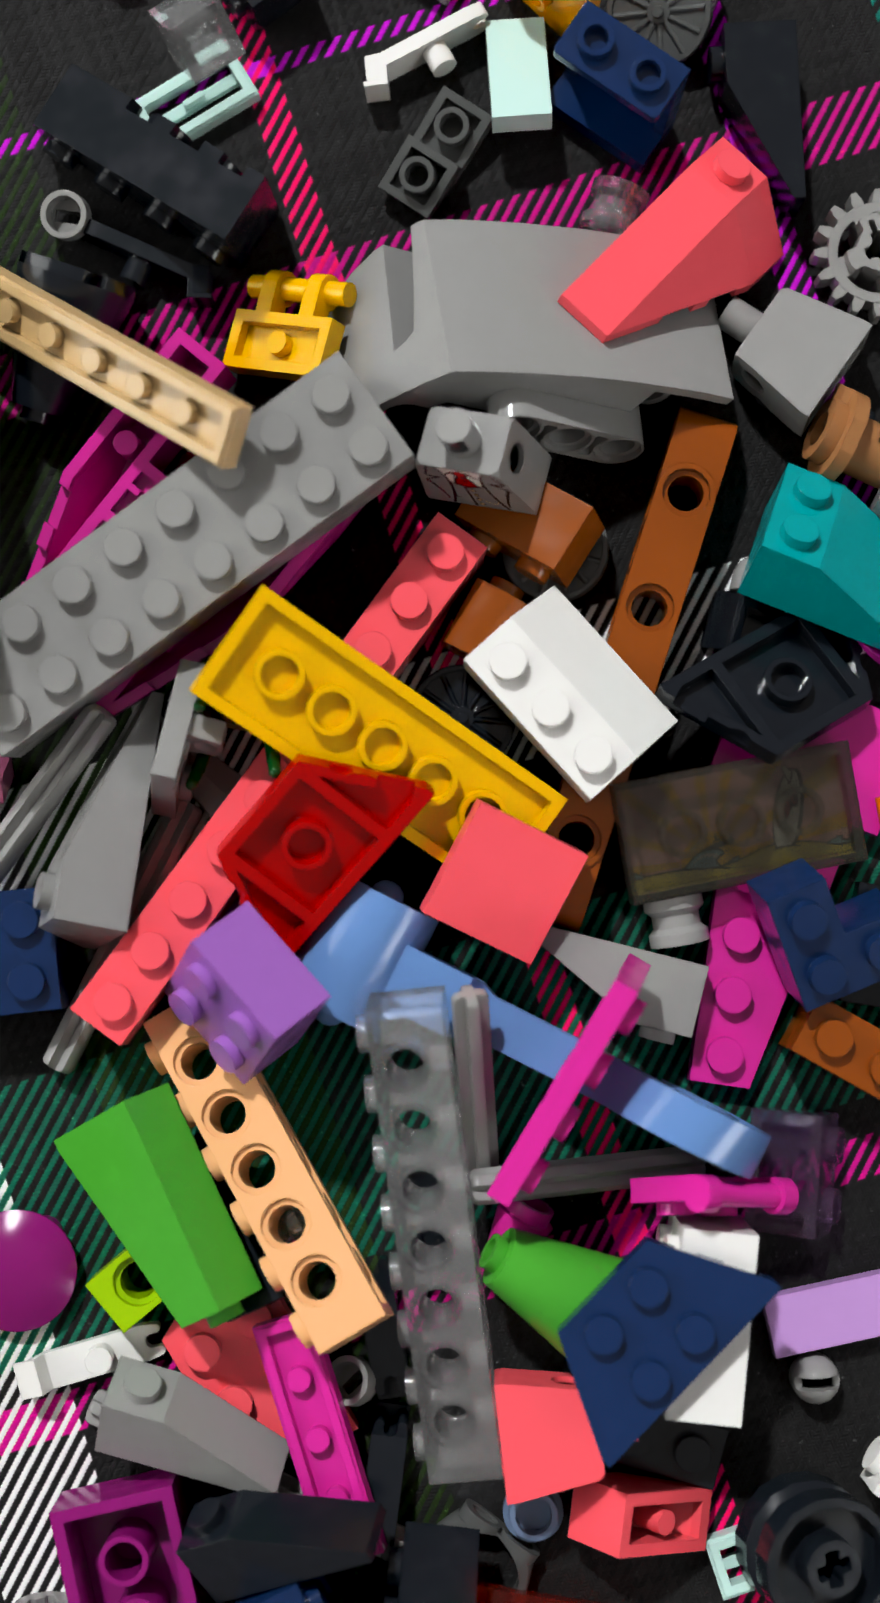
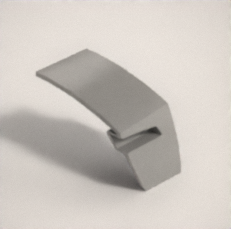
(482, 328)

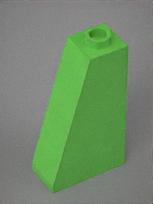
(163, 1205)

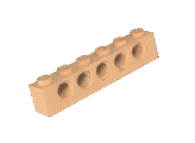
(357, 1299)

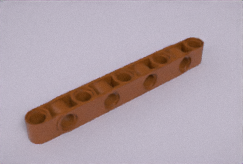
(660, 571)

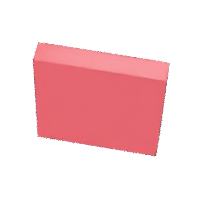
(503, 881)

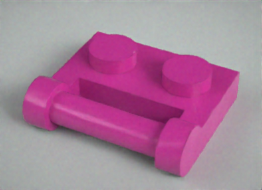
(714, 1195)

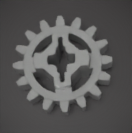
(853, 268)

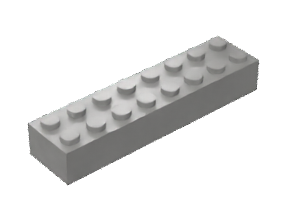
(190, 550)

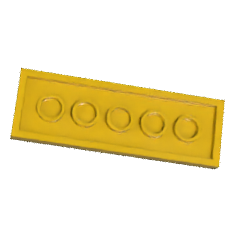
(330, 702)

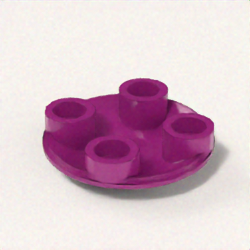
(35, 1270)

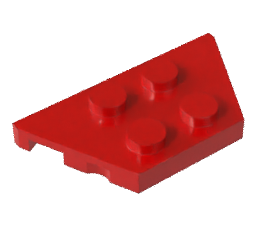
(315, 839)

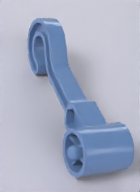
(380, 946)

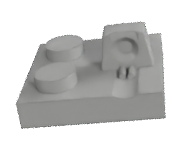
(182, 734)

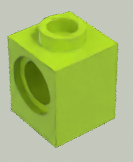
(118, 1295)

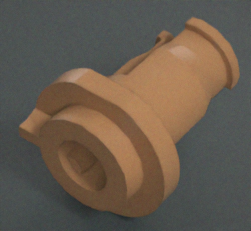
(844, 438)

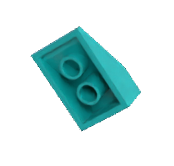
(818, 556)

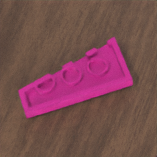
(739, 994)
(584, 1065)

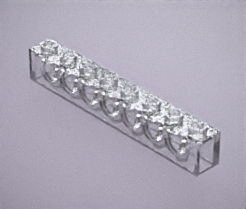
(452, 1445)

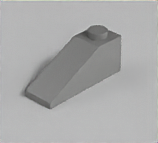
(670, 988)
(187, 1430)

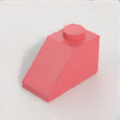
(640, 1516)

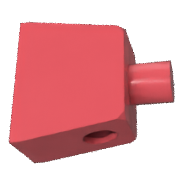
(543, 1434)

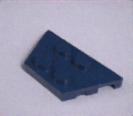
(653, 1334)

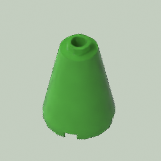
(542, 1277)

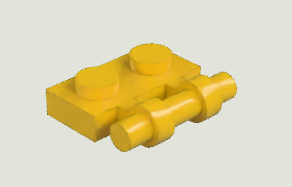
(282, 343)

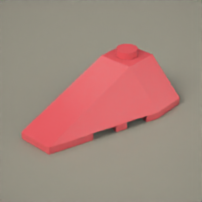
(694, 243)

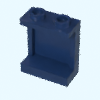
(616, 86)

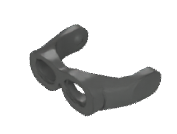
(478, 1517)

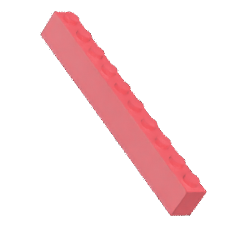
(197, 888)

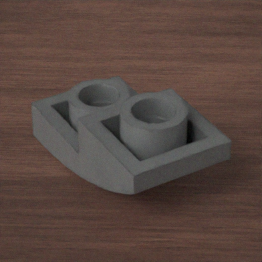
(437, 153)

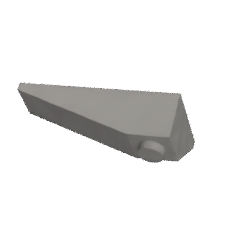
(94, 871)

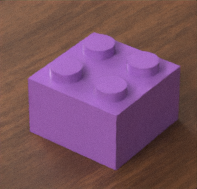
(244, 993)

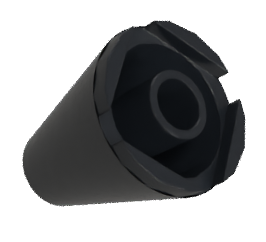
(35, 387)

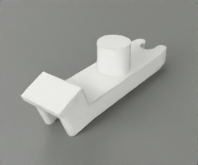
(427, 46)
(85, 1359)

